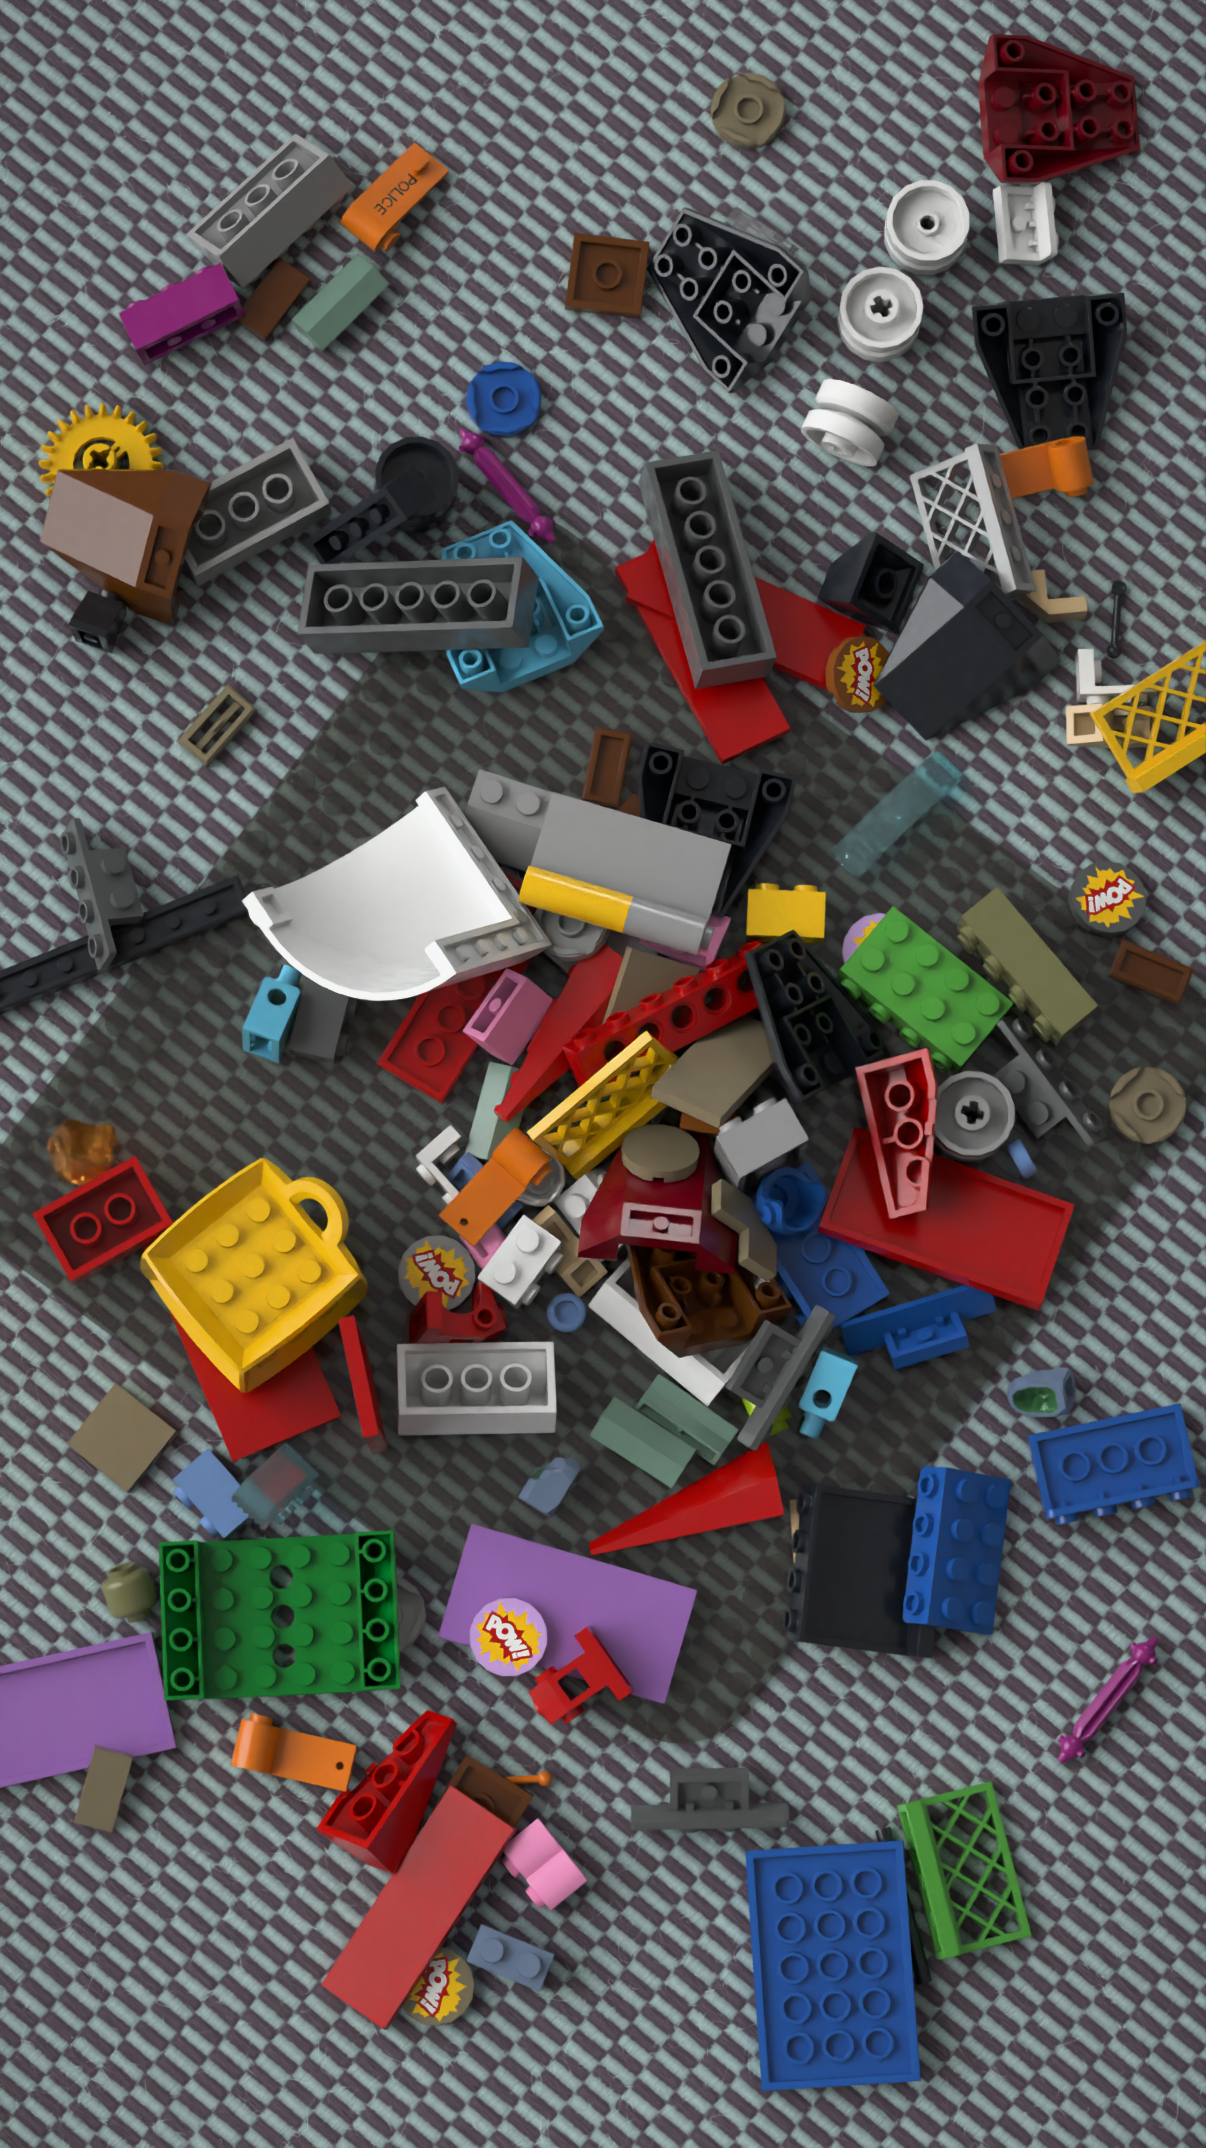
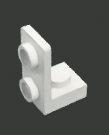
(1089, 672)
(441, 1149)

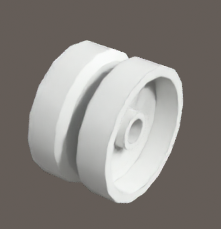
(947, 222)
(860, 319)
(849, 422)

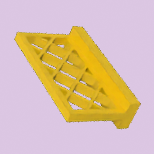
(1172, 756)
(605, 1123)

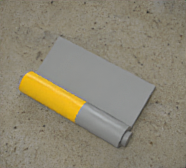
(625, 874)

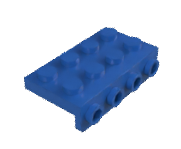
(825, 1271)
(1113, 1464)
(956, 1550)

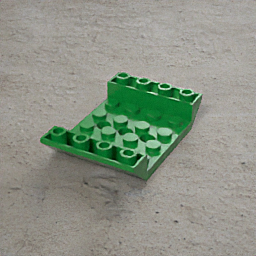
(222, 1608)

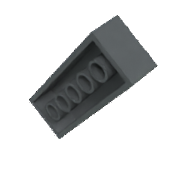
(707, 569)
(418, 605)

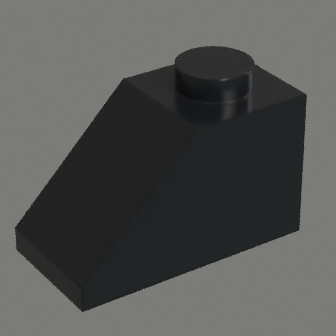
(98, 620)

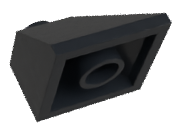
(872, 582)

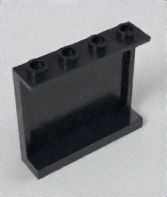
(853, 1572)

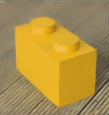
(778, 911)

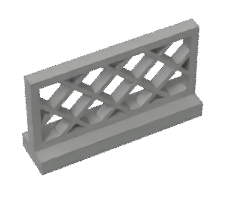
(996, 515)

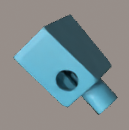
(272, 1015)
(831, 1373)

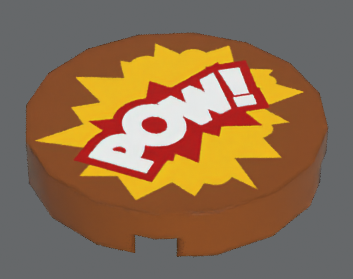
(853, 671)

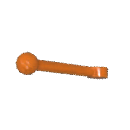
(544, 1778)

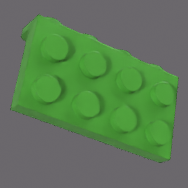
(923, 991)

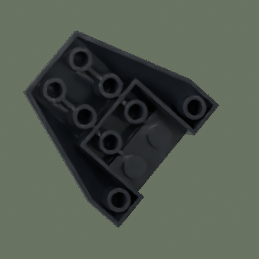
(729, 294)
(1052, 363)
(961, 651)
(716, 804)
(809, 1019)

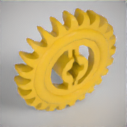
(99, 427)

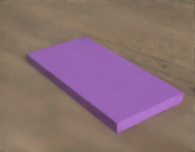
(630, 1612)
(80, 1699)

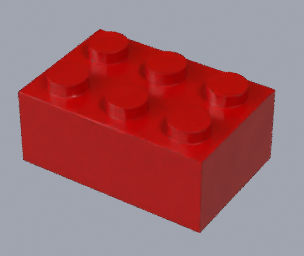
(103, 1221)

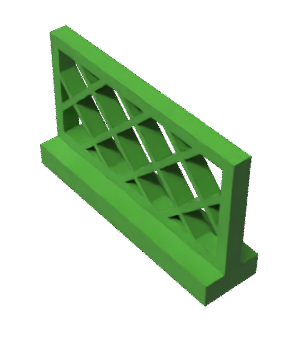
(931, 1878)

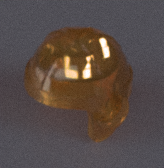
(81, 1150)

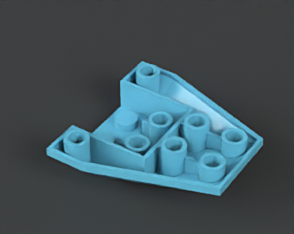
(561, 623)

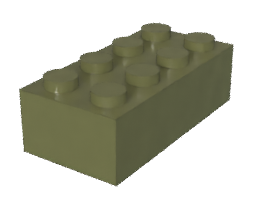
(1025, 967)

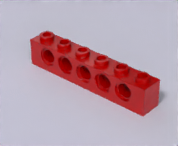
(696, 1019)

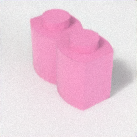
(543, 1865)

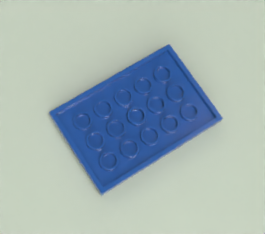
(832, 1965)

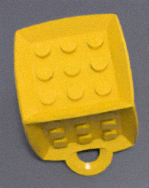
(256, 1272)

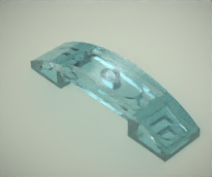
(897, 813)

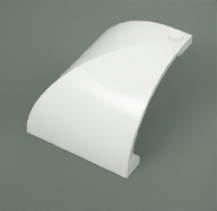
(402, 911)

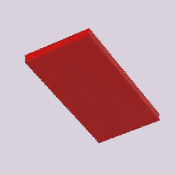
(973, 1232)
(363, 1385)
(269, 1414)

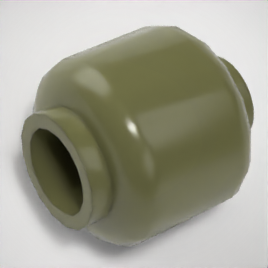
(129, 1592)

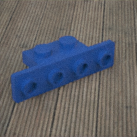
(918, 1327)

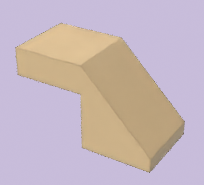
(1052, 609)
(1084, 732)
(575, 1271)

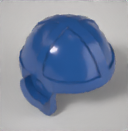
(789, 1201)

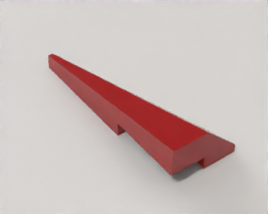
(577, 1008)
(727, 1497)

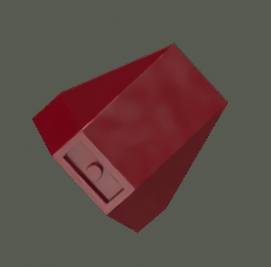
(1051, 111)
(659, 1215)

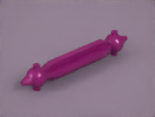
(507, 485)
(1107, 1700)

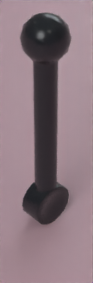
(1118, 590)

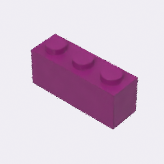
(181, 313)

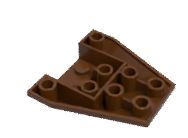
(127, 531)
(698, 1308)

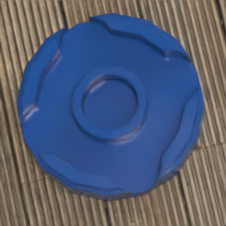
(503, 400)

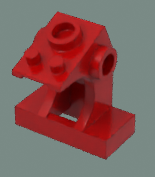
(435, 1324)
(596, 1668)

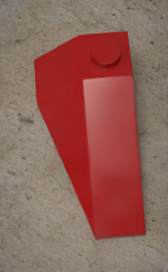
(901, 1119)
(386, 1808)

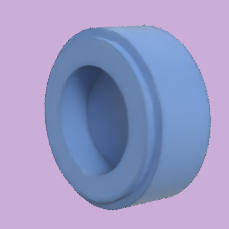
(1022, 1159)
(566, 1312)

